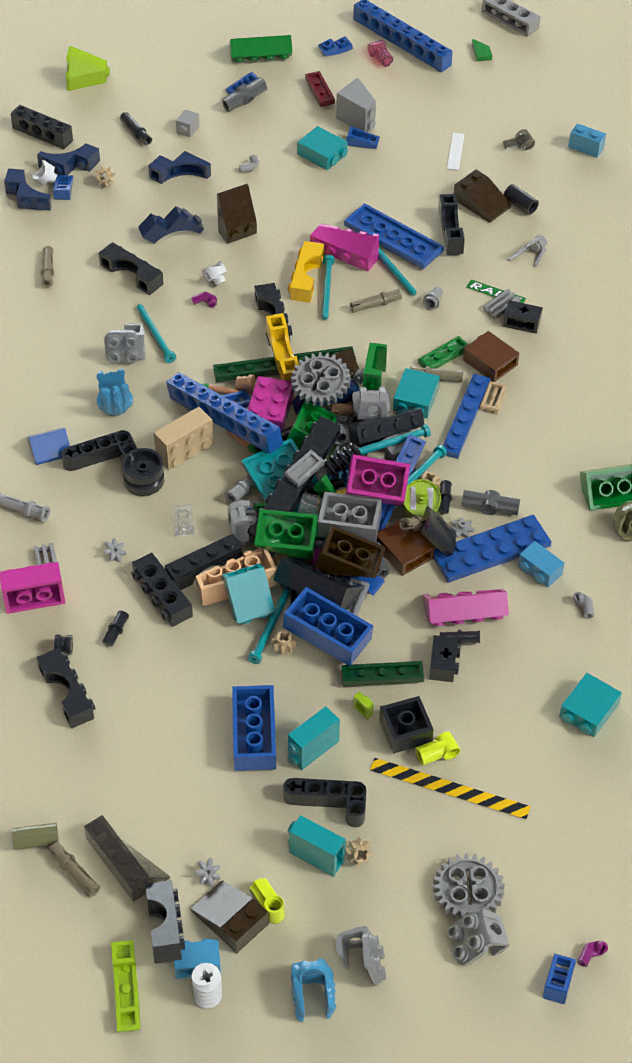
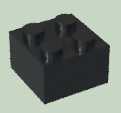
(406, 724)

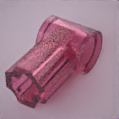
(380, 51)

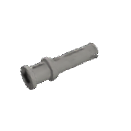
(240, 489)
(29, 508)

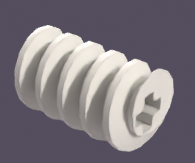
(207, 985)

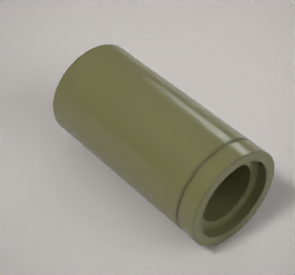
(35, 835)

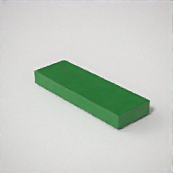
(443, 354)

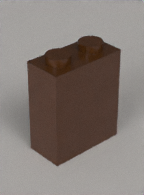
(491, 356)
(405, 548)

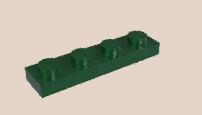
(382, 673)

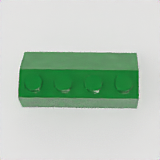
(260, 47)
(607, 486)

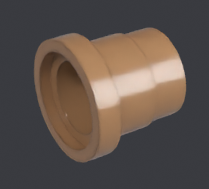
(246, 383)

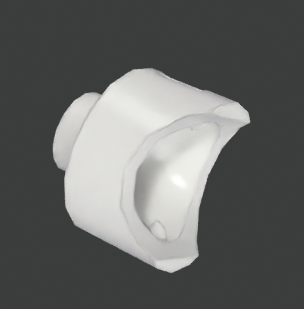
(45, 174)
(215, 273)

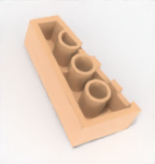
(211, 584)

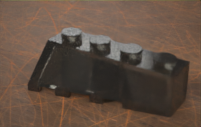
(123, 861)

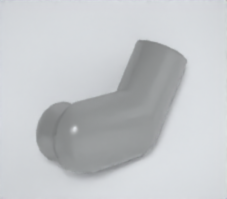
(253, 163)
(584, 602)

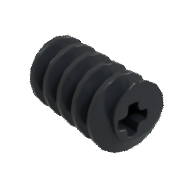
(341, 460)

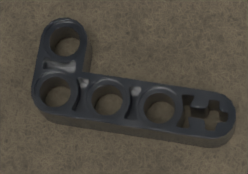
(98, 450)
(325, 798)

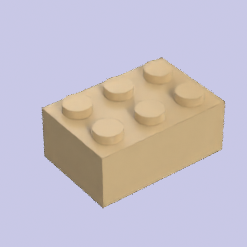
(184, 438)

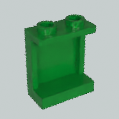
(374, 366)

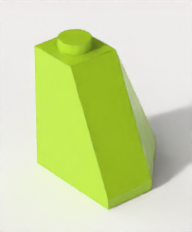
(84, 69)

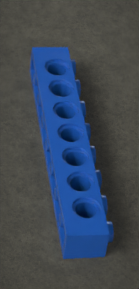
(403, 35)
(225, 413)

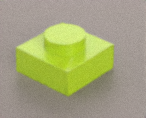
(363, 705)

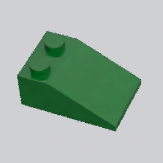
(306, 417)
(287, 533)

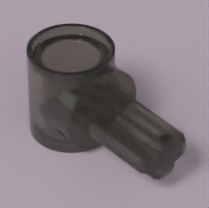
(522, 140)

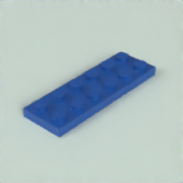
(395, 235)
(491, 548)

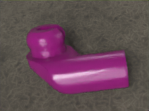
(205, 297)
(591, 950)

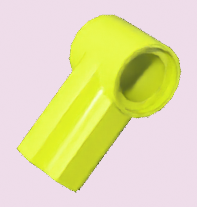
(442, 747)
(268, 899)

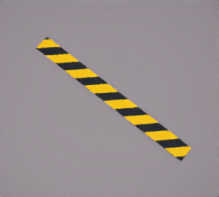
(450, 788)

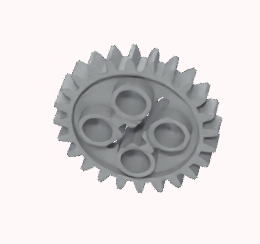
(320, 379)
(447, 888)

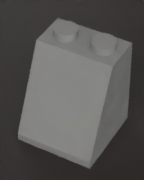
(356, 106)

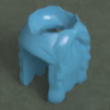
(113, 393)
(312, 972)

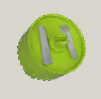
(419, 496)

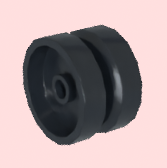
(143, 471)

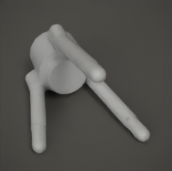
(537, 245)

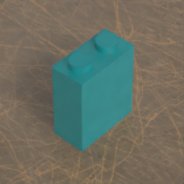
(322, 148)
(416, 390)
(248, 593)
(590, 704)
(313, 738)
(316, 845)

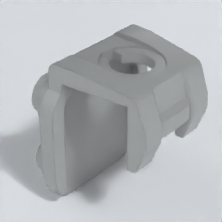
(125, 344)
(370, 403)
(241, 519)
(475, 934)
(372, 951)

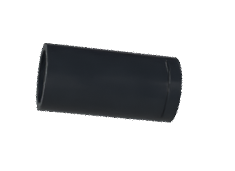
(521, 199)

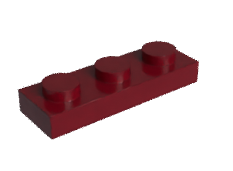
(320, 88)

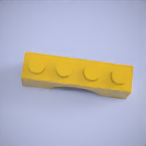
(302, 285)
(279, 340)

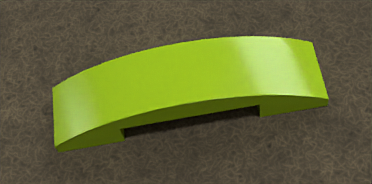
(126, 986)

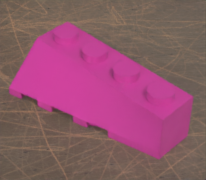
(348, 246)
(466, 606)

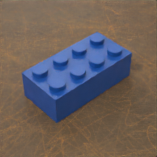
(327, 626)
(254, 728)

